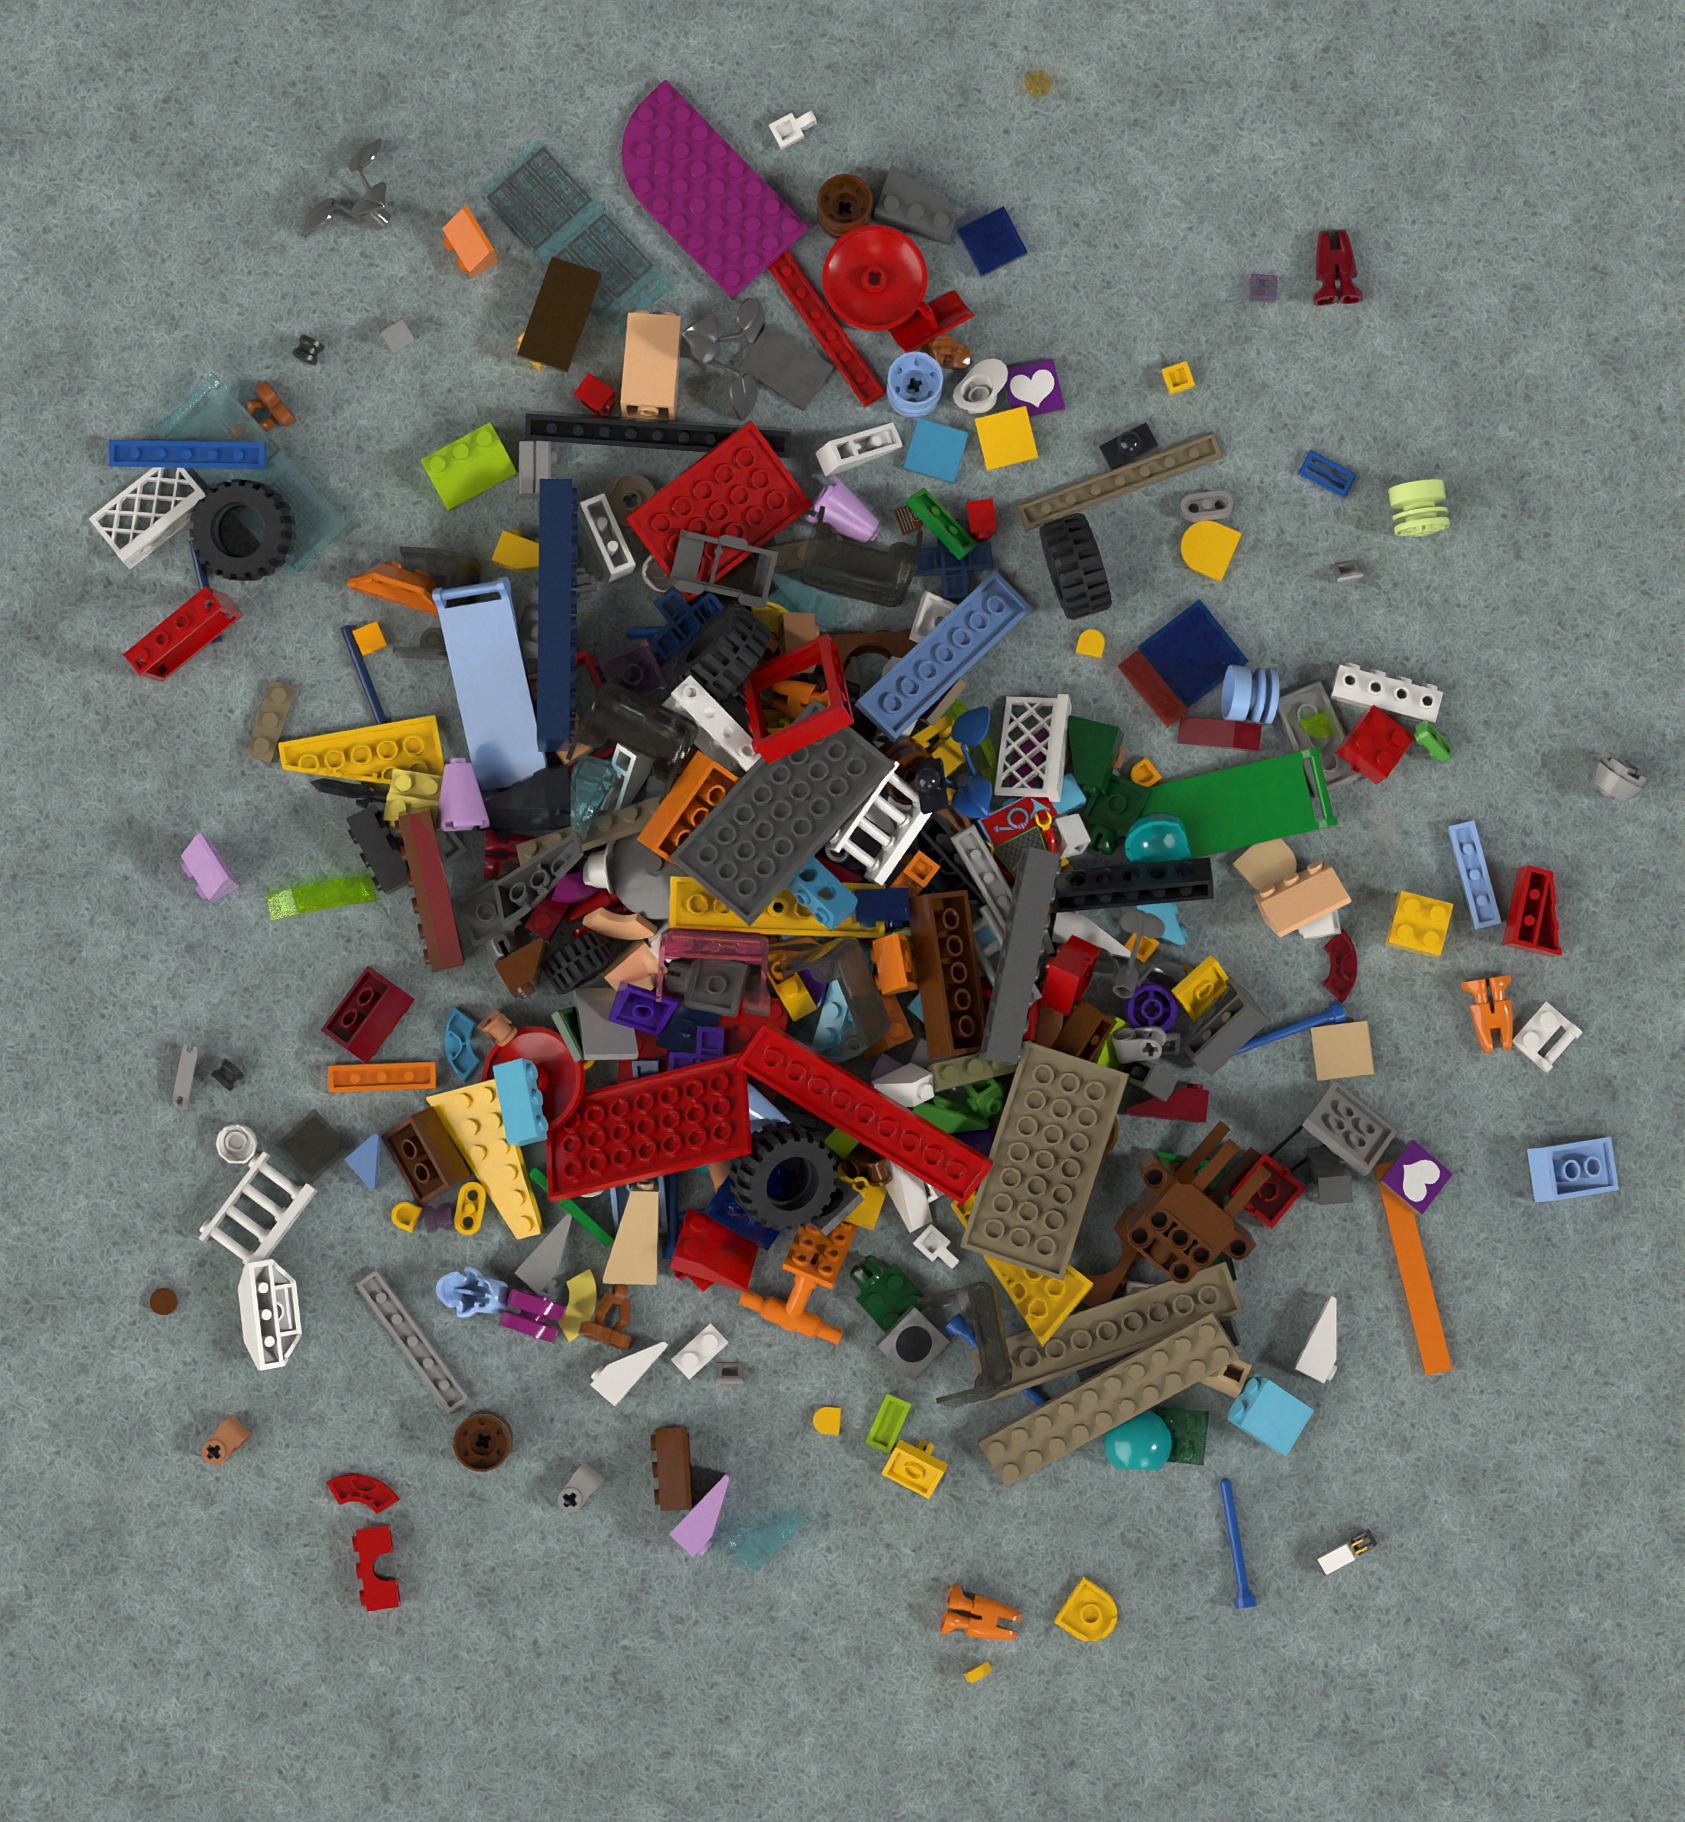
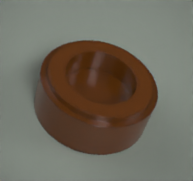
(164, 1301)

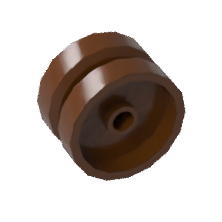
(907, 753)

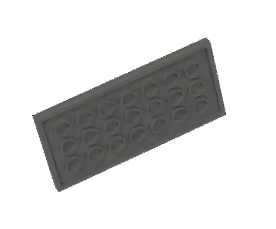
(780, 819)

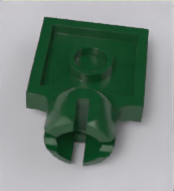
(1114, 813)
(885, 1292)

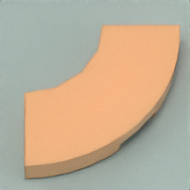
(620, 926)

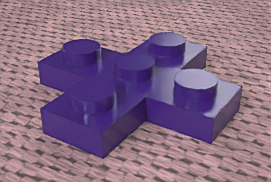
(709, 1047)

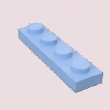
(1474, 875)

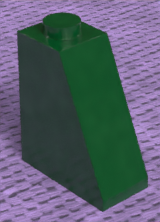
(1093, 753)

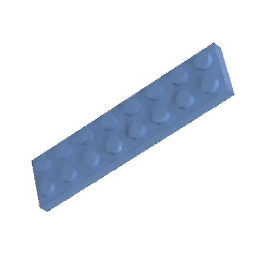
(943, 656)

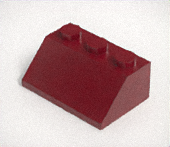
(367, 1014)

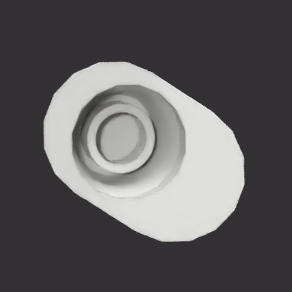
(980, 386)
(597, 868)

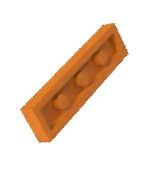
(382, 1077)

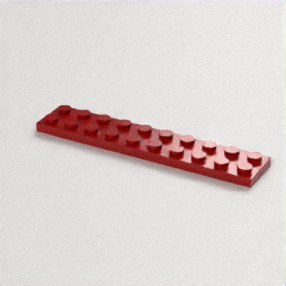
(864, 1112)

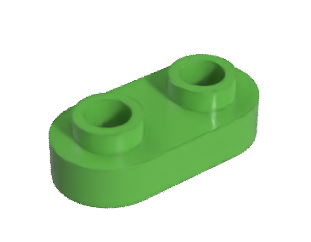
(1437, 745)

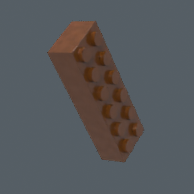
(947, 973)

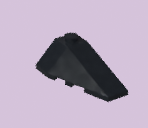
(534, 804)

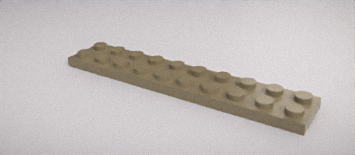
(1118, 1327)
(1109, 1398)

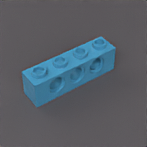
(821, 883)

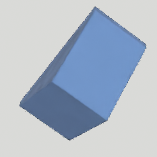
(366, 1161)

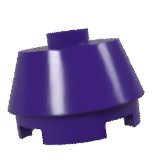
(1151, 1006)

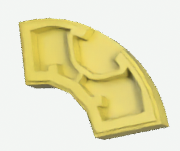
(581, 1303)

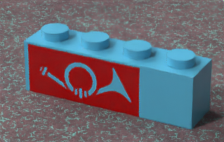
(1019, 814)

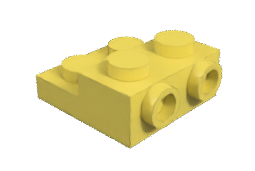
(411, 791)

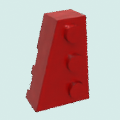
(1532, 913)

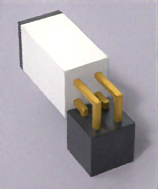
(1346, 1552)

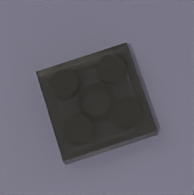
(313, 1146)

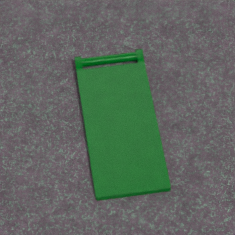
(1246, 803)

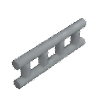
(988, 919)

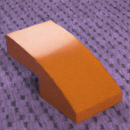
(916, 874)

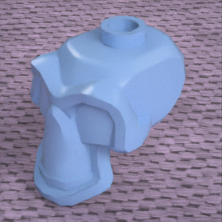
(472, 1293)

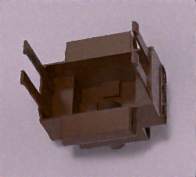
(1184, 1221)

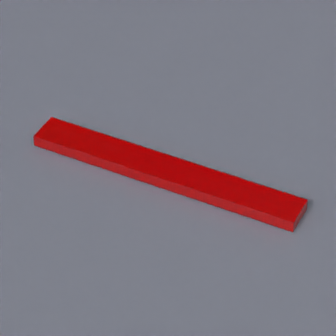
(826, 330)

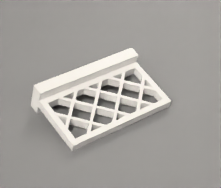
(159, 530)
(1056, 745)

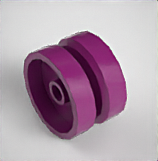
(532, 1315)

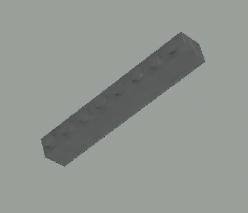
(1019, 956)

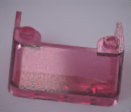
(714, 944)

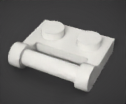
(1538, 1032)

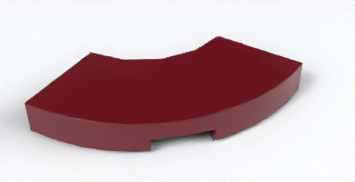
(1343, 966)

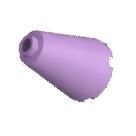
(844, 512)
(460, 799)

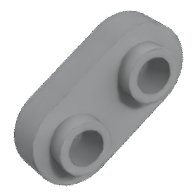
(1205, 503)

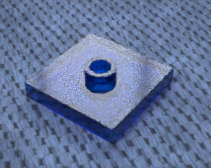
(992, 241)

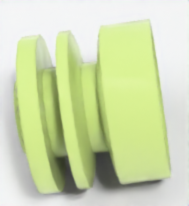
(1418, 503)

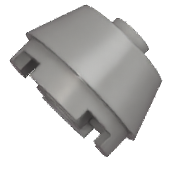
(1618, 778)

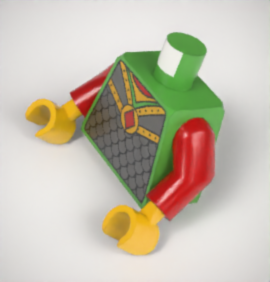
(1008, 854)

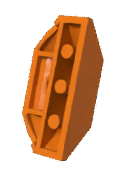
(397, 586)

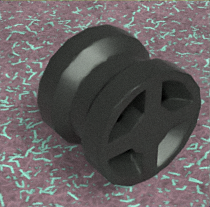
(308, 350)
(227, 1074)

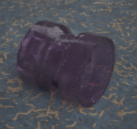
(439, 1217)

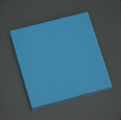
(935, 451)

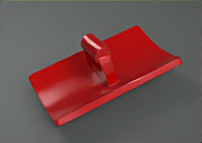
(931, 321)

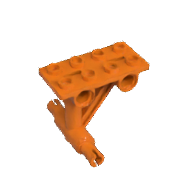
(814, 1261)

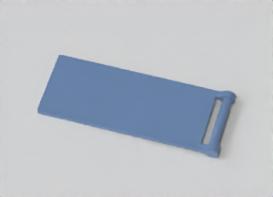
(491, 684)

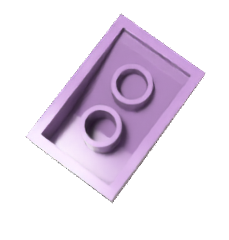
(208, 869)
(699, 1525)

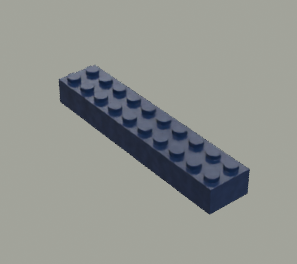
(555, 611)

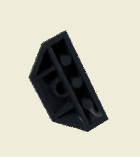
(936, 844)

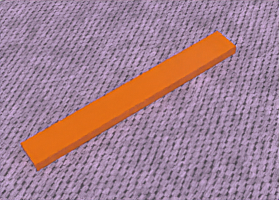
(1415, 1280)

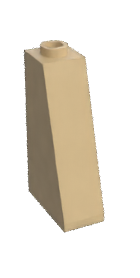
(636, 1243)

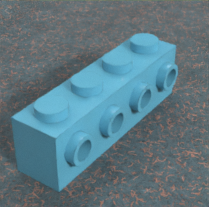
(835, 1013)

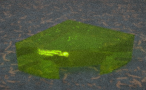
(1317, 726)

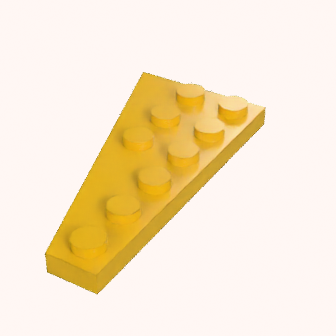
(368, 752)
(477, 1128)
(1039, 1298)

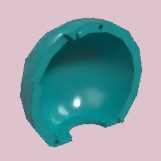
(1157, 839)
(1139, 1443)

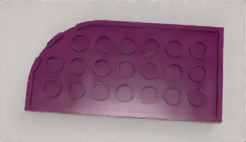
(704, 192)

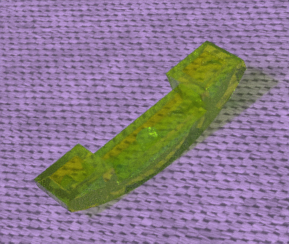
(986, 748)
(321, 897)

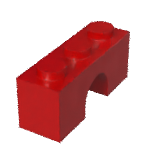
(377, 1592)

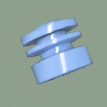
(921, 371)
(1251, 694)

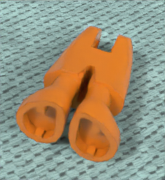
(799, 697)
(1491, 1015)
(982, 1617)

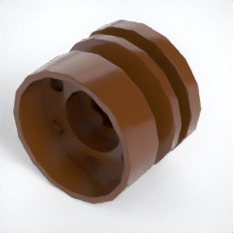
(844, 193)
(483, 1457)

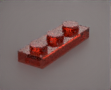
(1152, 689)

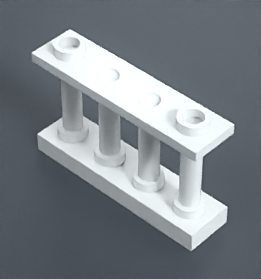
(718, 732)
(892, 846)
(284, 1216)

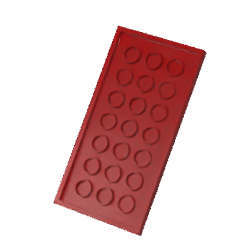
(651, 1128)

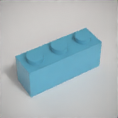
(520, 1102)

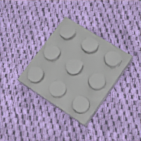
(1349, 1128)

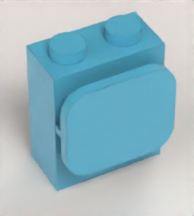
(1269, 1414)

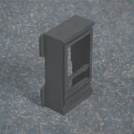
(688, 559)

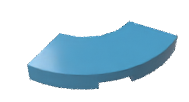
(459, 1044)

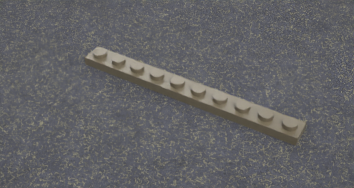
(603, 828)

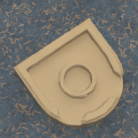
(1266, 863)

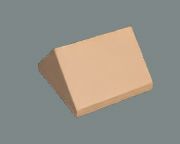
(634, 966)

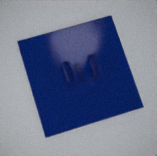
(681, 1028)

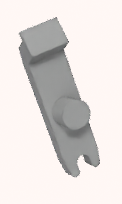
(185, 1078)

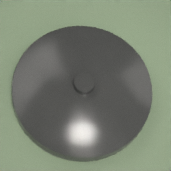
(642, 878)

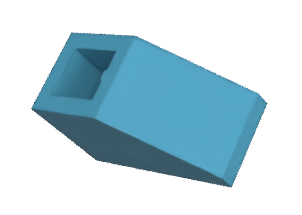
(1174, 932)

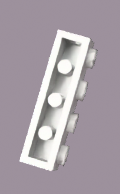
(1390, 695)

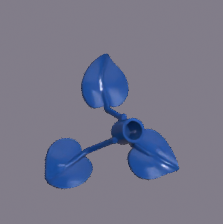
(972, 792)

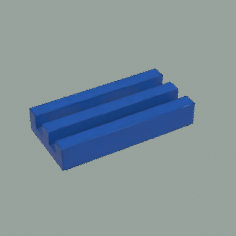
(1328, 486)

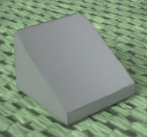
(397, 336)

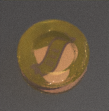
(1037, 84)

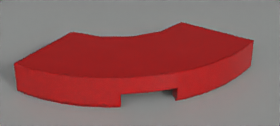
(364, 1490)

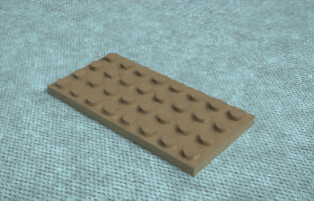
(1045, 1160)

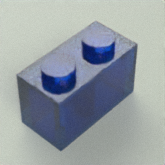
(881, 906)

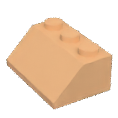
(1301, 898)

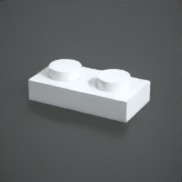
(699, 1351)

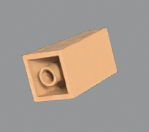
(651, 365)

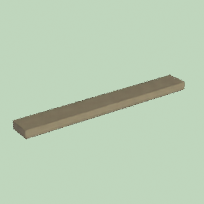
(1120, 481)

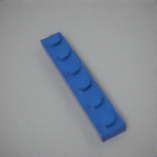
(188, 454)

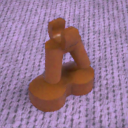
(953, 353)
(271, 400)
(610, 1336)

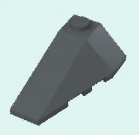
(531, 882)

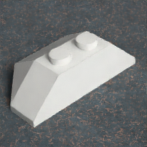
(269, 1313)

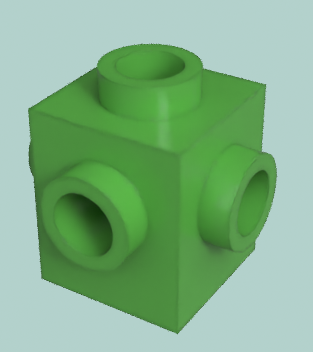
(986, 1097)

